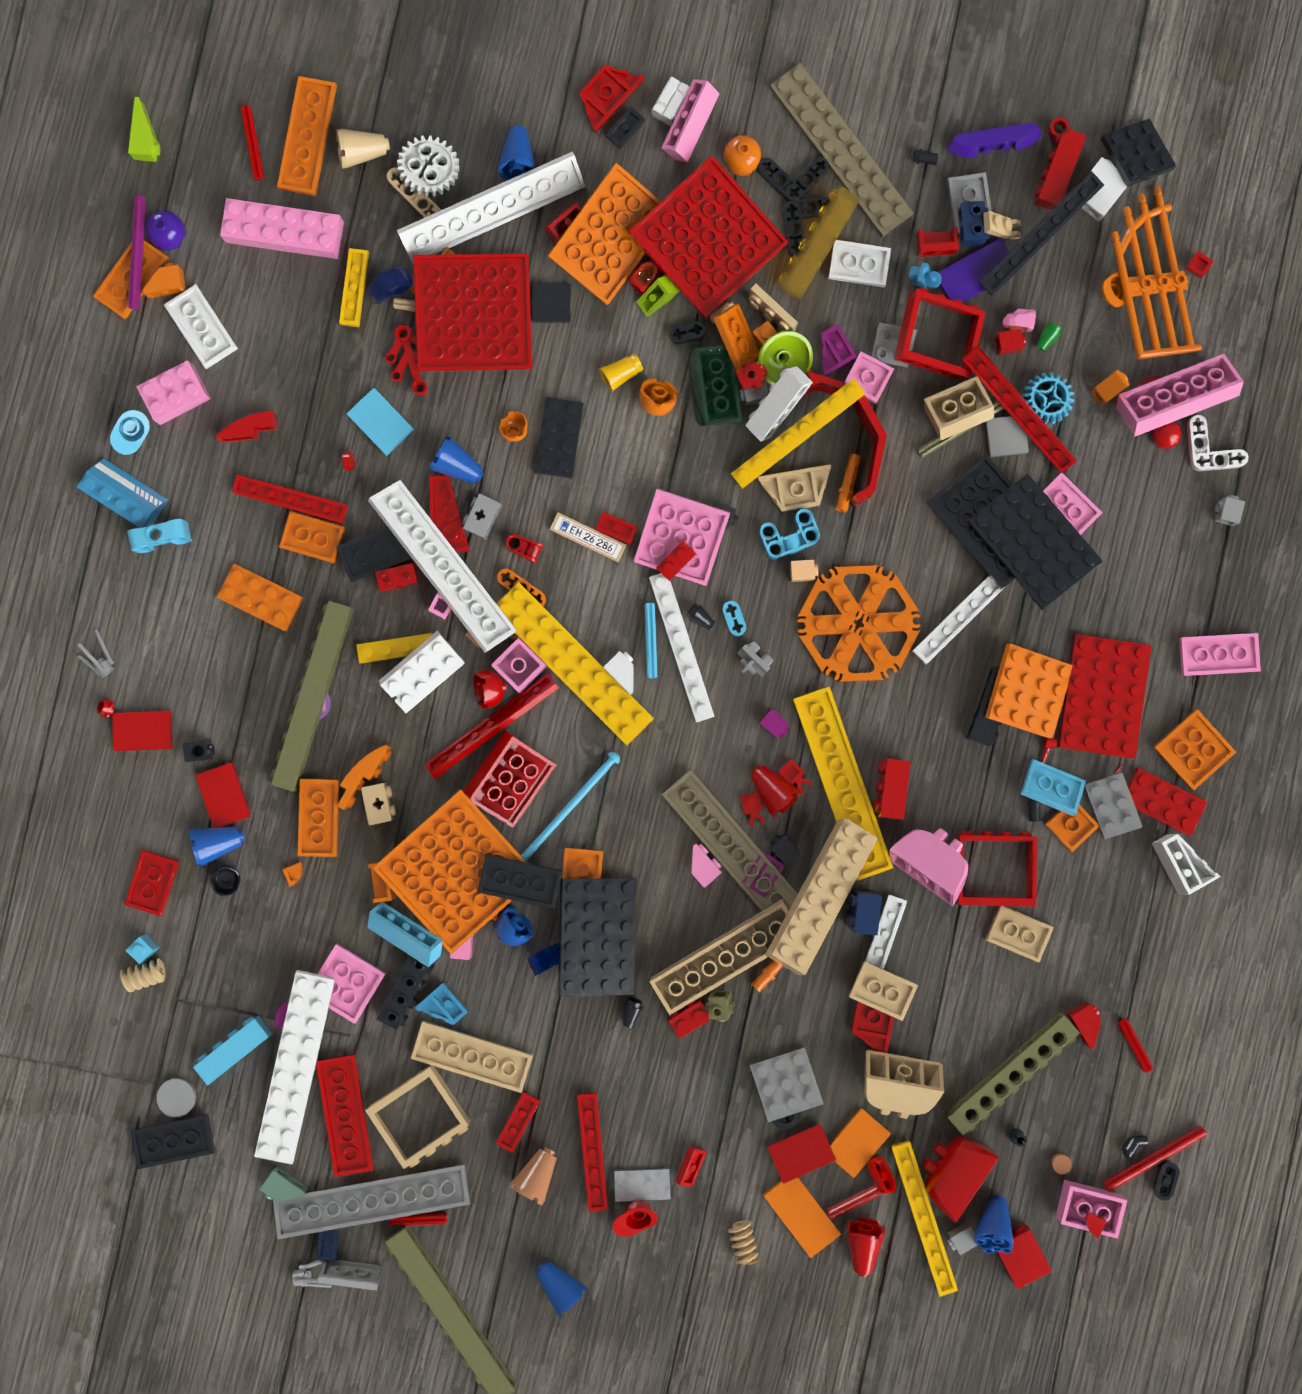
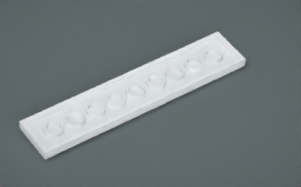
(493, 207)
(442, 566)
(294, 1067)

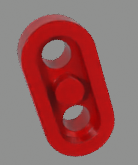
(881, 1175)

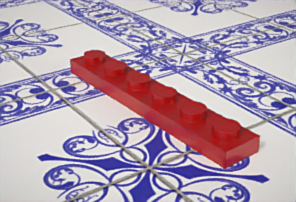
(290, 499)
(592, 1151)

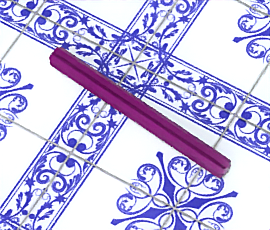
(137, 252)

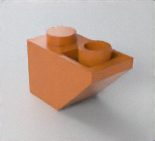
(1110, 387)

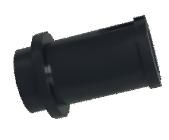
(925, 157)
(1034, 810)
(1019, 1133)

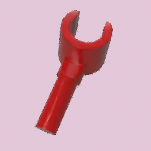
(1048, 743)

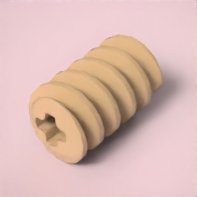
(143, 977)
(744, 1243)

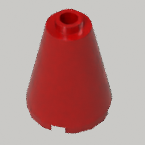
(774, 790)
(865, 1242)

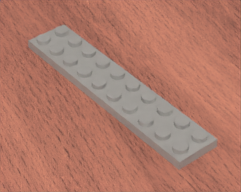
(372, 1202)

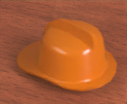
(1112, 290)

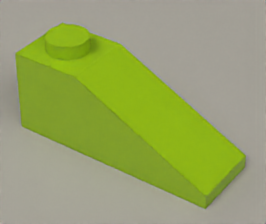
(143, 141)

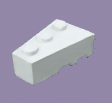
(1183, 865)

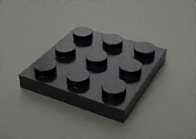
(1138, 152)

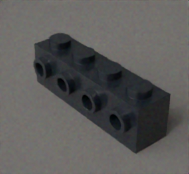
(403, 993)

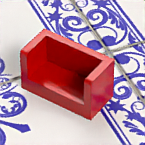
(937, 243)

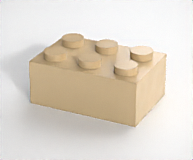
(959, 408)

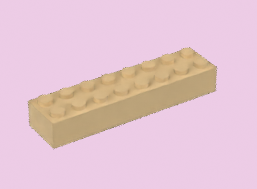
(821, 896)
(719, 959)

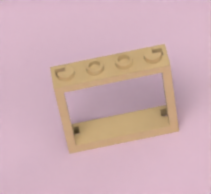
(444, 1139)

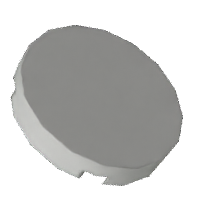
(176, 1097)

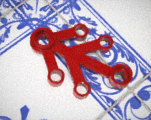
(409, 356)

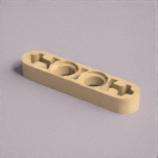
(414, 198)

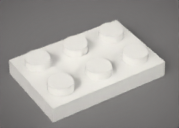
(859, 263)

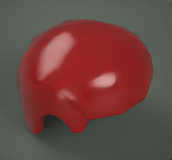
(1166, 435)

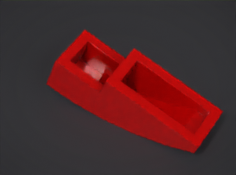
(248, 427)

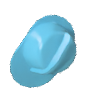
(129, 432)

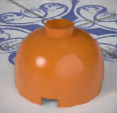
(742, 155)
(657, 397)

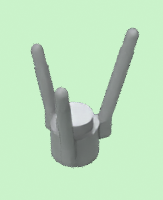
(100, 667)
(303, 1277)

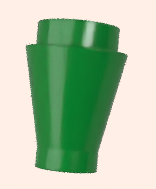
(1048, 336)

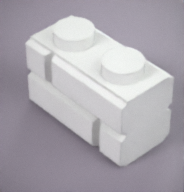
(670, 101)

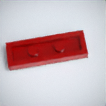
(518, 1121)

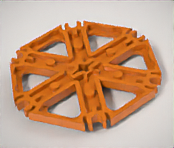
(848, 609)

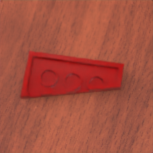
(446, 514)

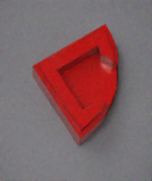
(1095, 1224)

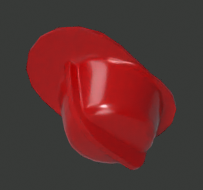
(635, 1219)

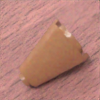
(535, 1176)

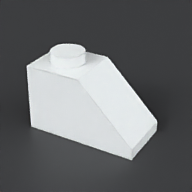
(622, 670)

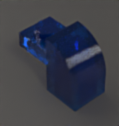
(388, 283)
(544, 959)

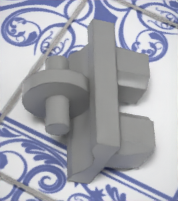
(752, 661)

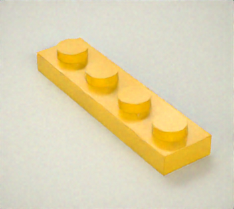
(354, 287)
(389, 648)

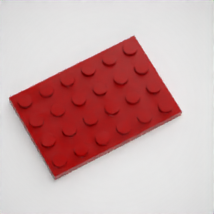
(1104, 696)

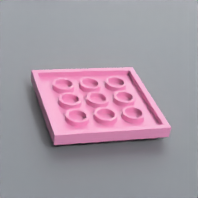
(679, 519)

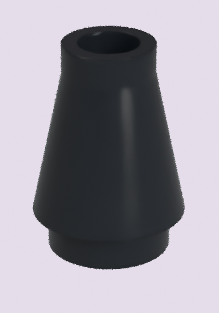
(700, 616)
(632, 1011)

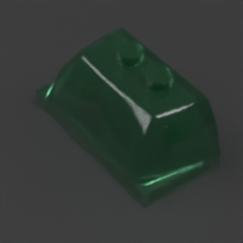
(714, 387)

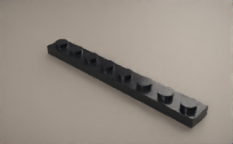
(1041, 233)

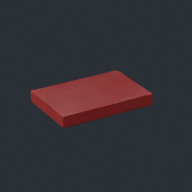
(142, 731)
(223, 795)
(152, 882)
(801, 1153)

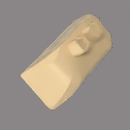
(902, 1083)

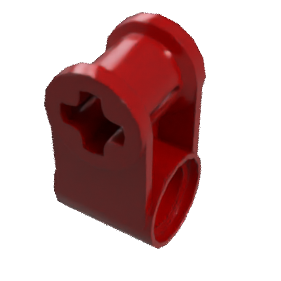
(525, 548)

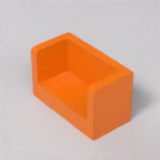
(381, 890)

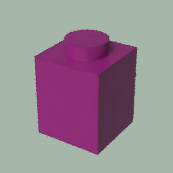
(774, 724)

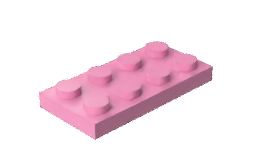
(1219, 654)

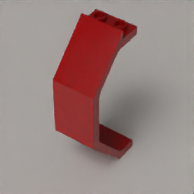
(871, 424)

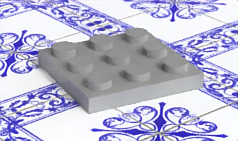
(786, 1084)

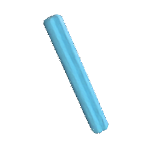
(650, 629)

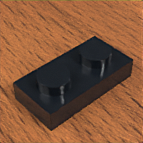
(625, 128)

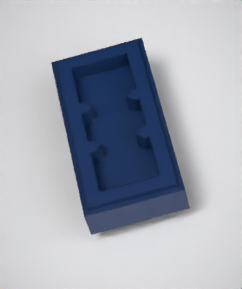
(328, 1245)

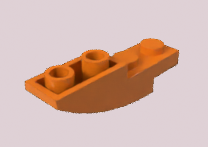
(366, 768)

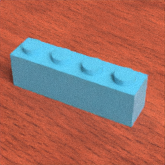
(405, 934)
(233, 1050)

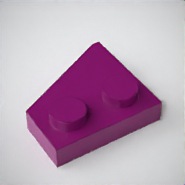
(835, 350)

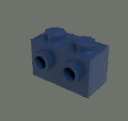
(972, 223)

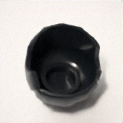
(225, 881)

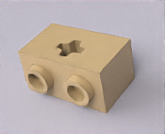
(374, 813)

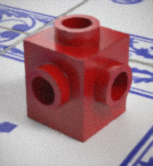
(745, 375)

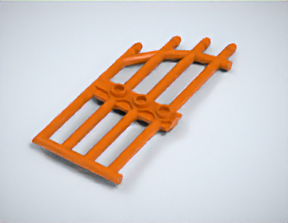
(1158, 283)

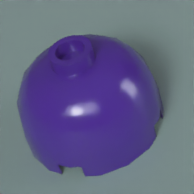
(165, 230)

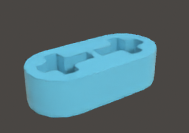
(738, 616)

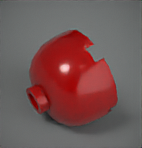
(488, 688)

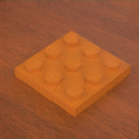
(1194, 749)

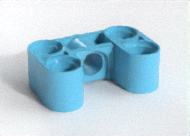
(172, 531)
(794, 542)

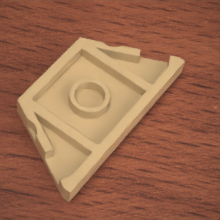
(796, 488)

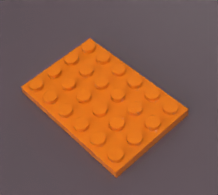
(597, 242)

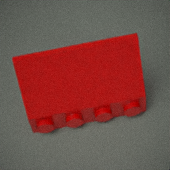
(509, 779)

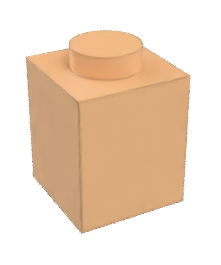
(803, 570)

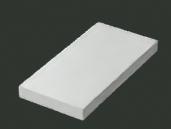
(200, 326)

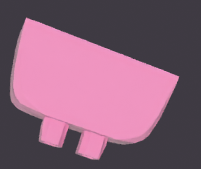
(932, 862)

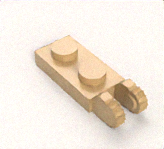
(1001, 225)

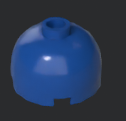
(513, 928)

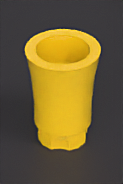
(620, 371)

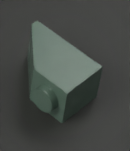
(282, 1186)

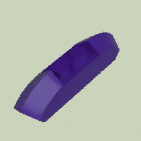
(1000, 138)

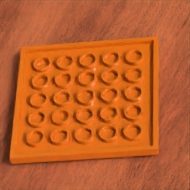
(441, 870)

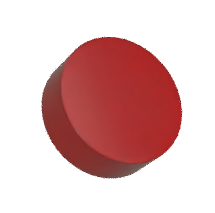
(348, 461)

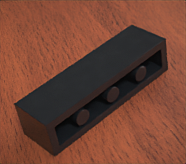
(983, 729)

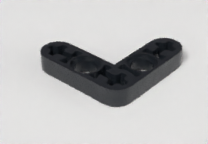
(790, 184)
(800, 213)

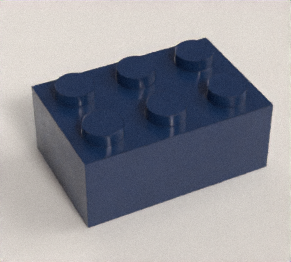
(863, 911)

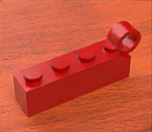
(1061, 164)

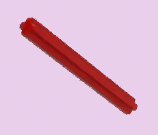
(1154, 1158)

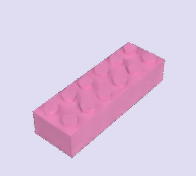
(282, 228)
(1179, 395)

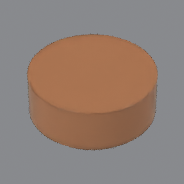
(1061, 1163)

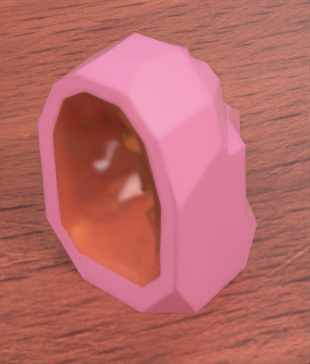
(1020, 319)

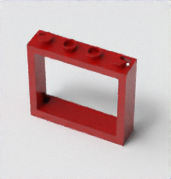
(902, 351)
(1031, 874)

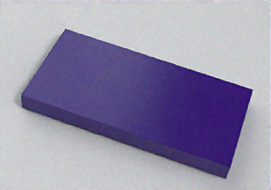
(962, 277)

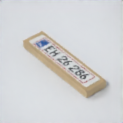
(588, 537)

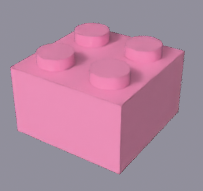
(519, 665)

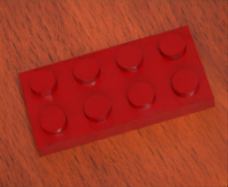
(1165, 802)

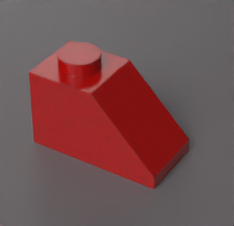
(1087, 1022)

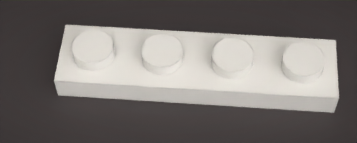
(888, 926)

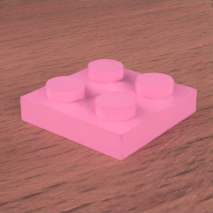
(871, 375)

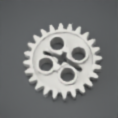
(413, 156)

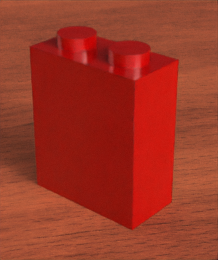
(1026, 1260)

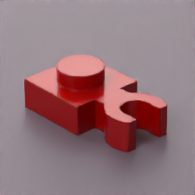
(792, 773)
(751, 805)

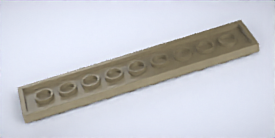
(842, 149)
(727, 840)

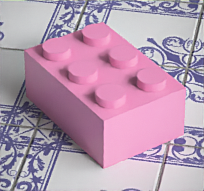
(173, 392)
(1080, 1198)

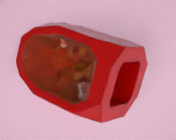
(644, 277)

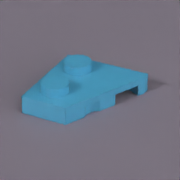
(443, 1005)

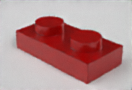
(616, 528)
(676, 560)
(690, 1166)

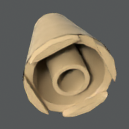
(359, 146)

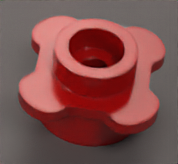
(105, 707)

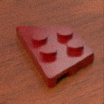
(607, 93)
(872, 1027)

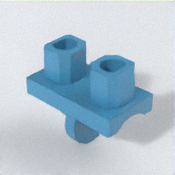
(924, 277)

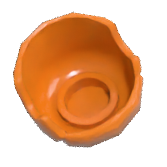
(513, 426)

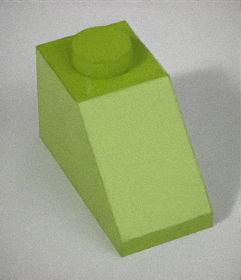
(657, 295)

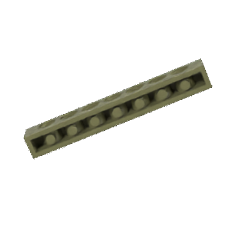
(1014, 1062)

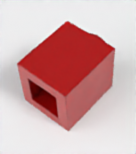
(1010, 342)

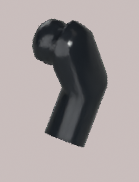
(1132, 1143)

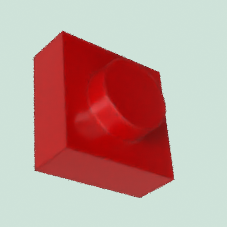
(1199, 264)

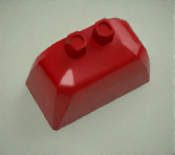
(958, 1173)

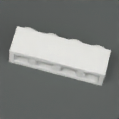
(778, 403)

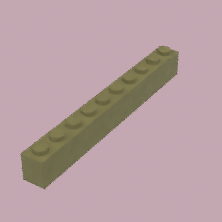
(312, 696)
(450, 1312)

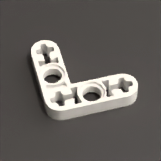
(1204, 452)

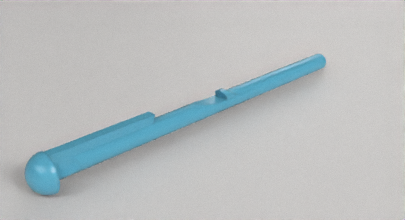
(613, 757)

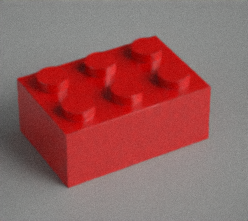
(891, 788)

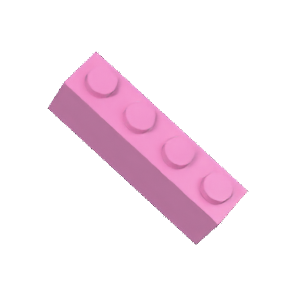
(690, 120)

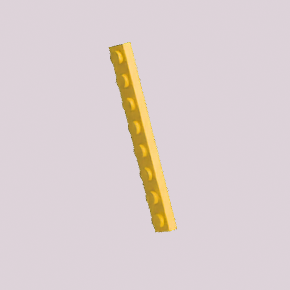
(798, 433)
(924, 1218)

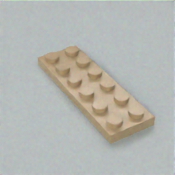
(472, 1056)

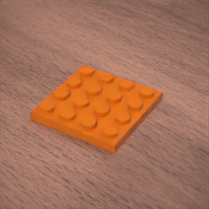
(1029, 691)

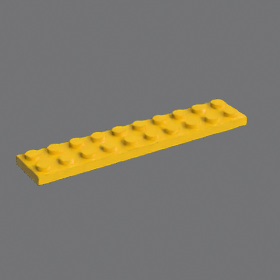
(574, 664)
(840, 772)

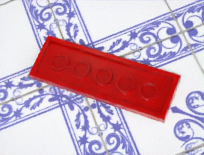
(344, 1115)

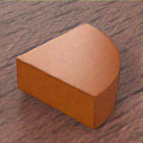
(293, 873)

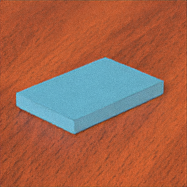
(380, 421)
(1053, 787)

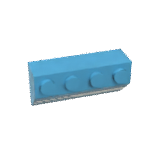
(122, 493)

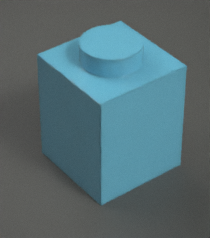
(142, 948)

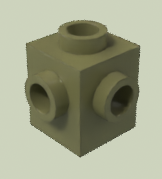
(720, 1005)

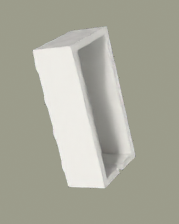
(421, 671)

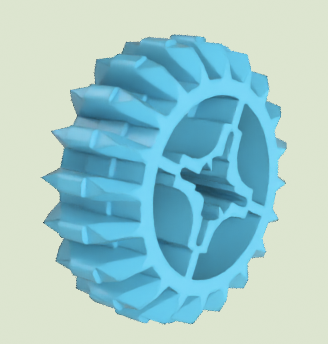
(1055, 401)

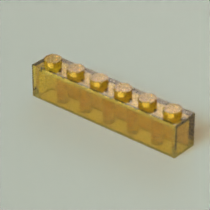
(818, 243)

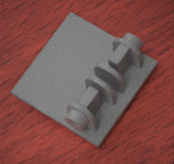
(886, 344)

